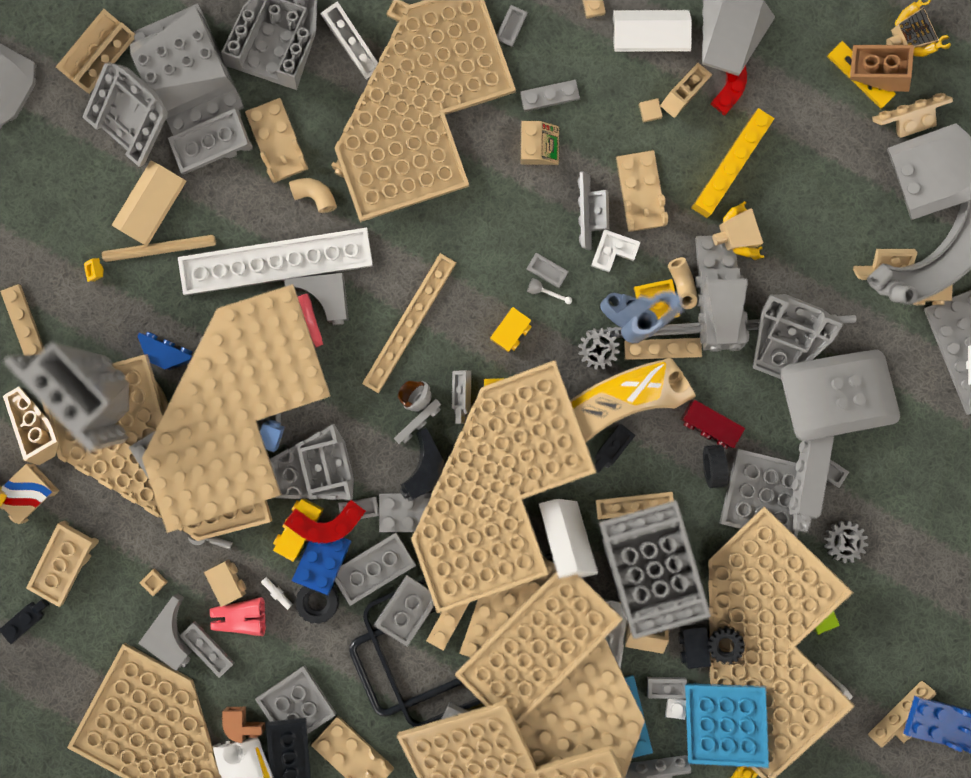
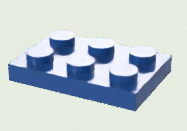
(321, 565)

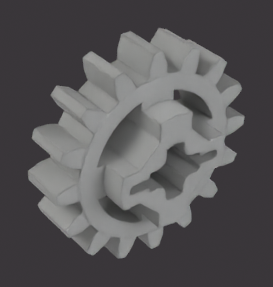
(600, 356)
(855, 541)

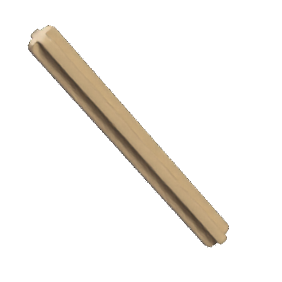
(159, 248)

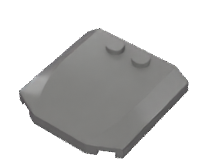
(16, 83)
(126, 111)
(934, 170)

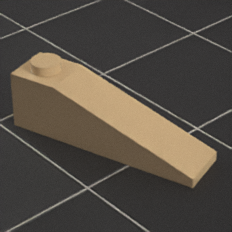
(32, 428)

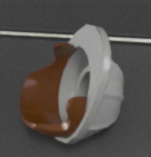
(415, 395)

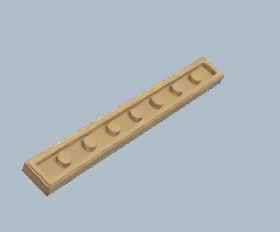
(409, 323)

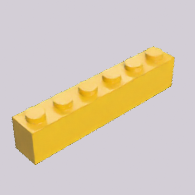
(732, 163)

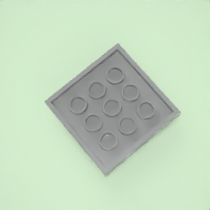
(757, 483)

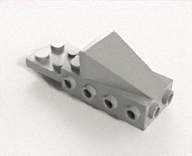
(720, 297)

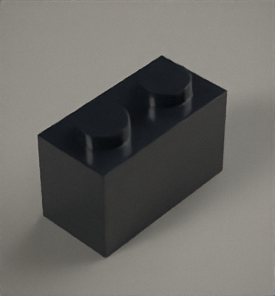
(695, 646)

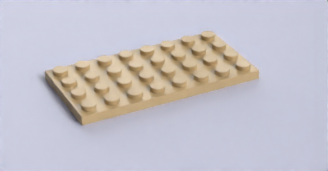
(539, 645)

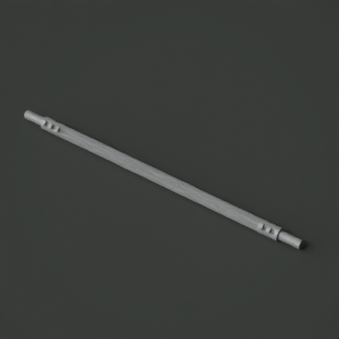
(689, 328)

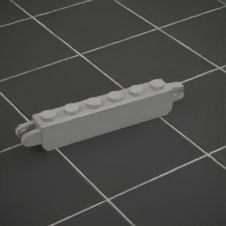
(810, 481)

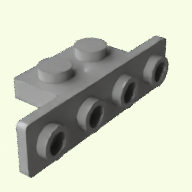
(594, 210)
(659, 768)

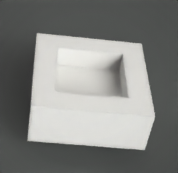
(676, 708)

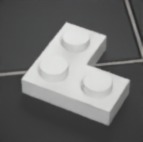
(611, 245)

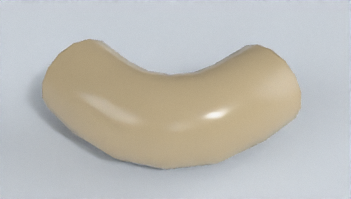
(316, 190)
(684, 282)

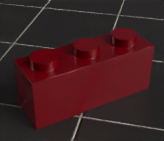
(712, 424)

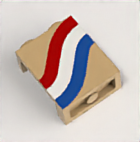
(26, 492)

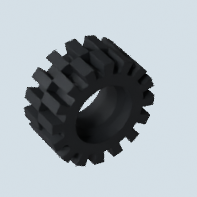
(726, 657)

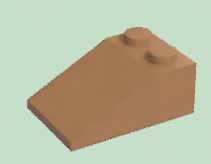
(883, 66)

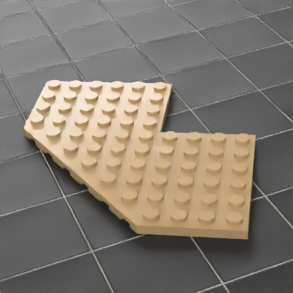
(398, 135)
(208, 443)
(511, 447)
(118, 467)
(775, 596)
(585, 709)
(146, 722)
(491, 746)

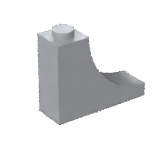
(329, 291)
(164, 638)

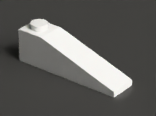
(349, 39)

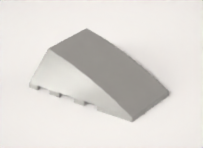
(733, 32)
(315, 468)

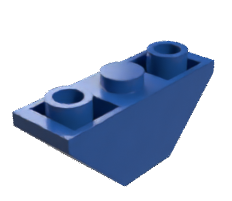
(163, 353)

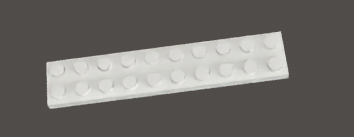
(275, 261)

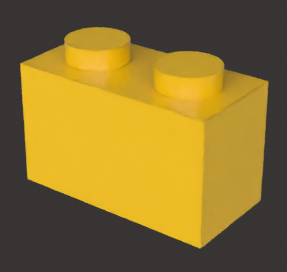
(511, 329)

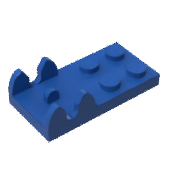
(939, 723)

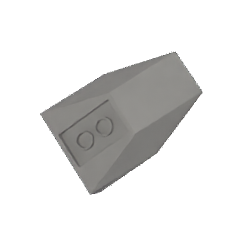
(272, 39)

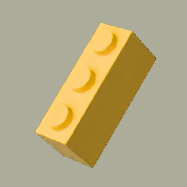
(290, 543)

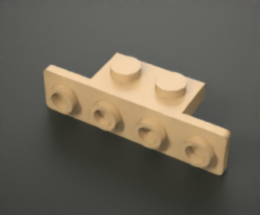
(914, 117)
(891, 257)
(895, 721)

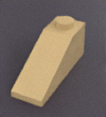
(685, 90)

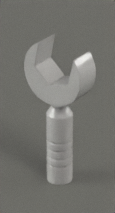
(213, 540)

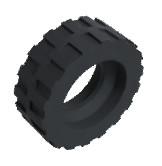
(715, 466)
(316, 616)

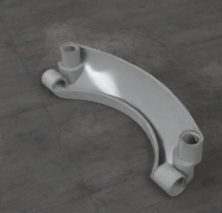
(934, 272)

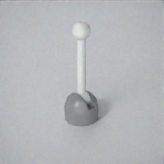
(535, 287)

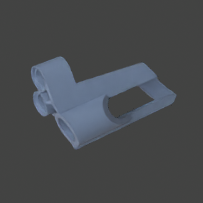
(638, 314)

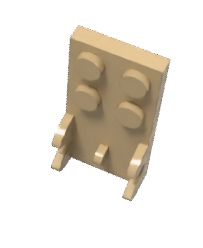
(276, 140)
(641, 191)
(61, 563)
(350, 752)

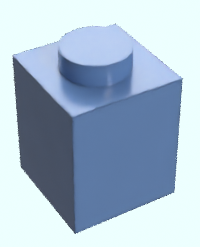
(271, 434)

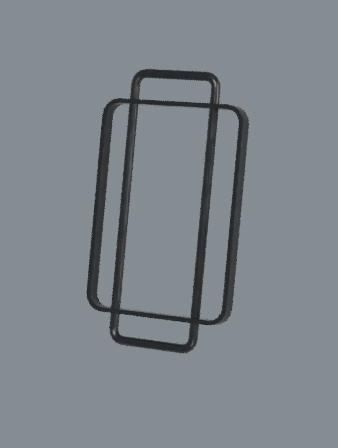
(403, 705)

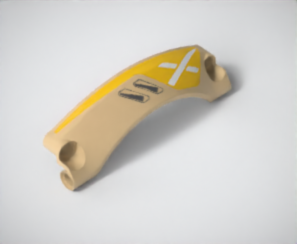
(629, 392)

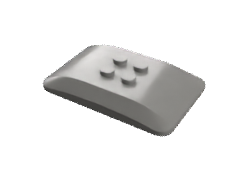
(840, 394)

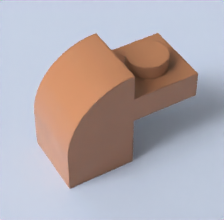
(236, 726)

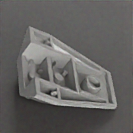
(791, 333)

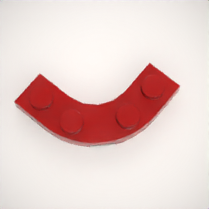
(731, 92)
(327, 531)

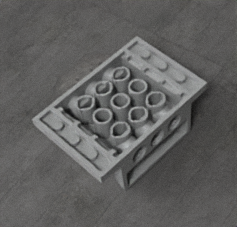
(185, 69)
(79, 391)
(654, 569)

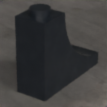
(427, 470)

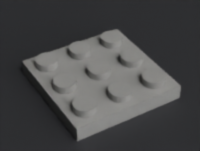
(297, 698)

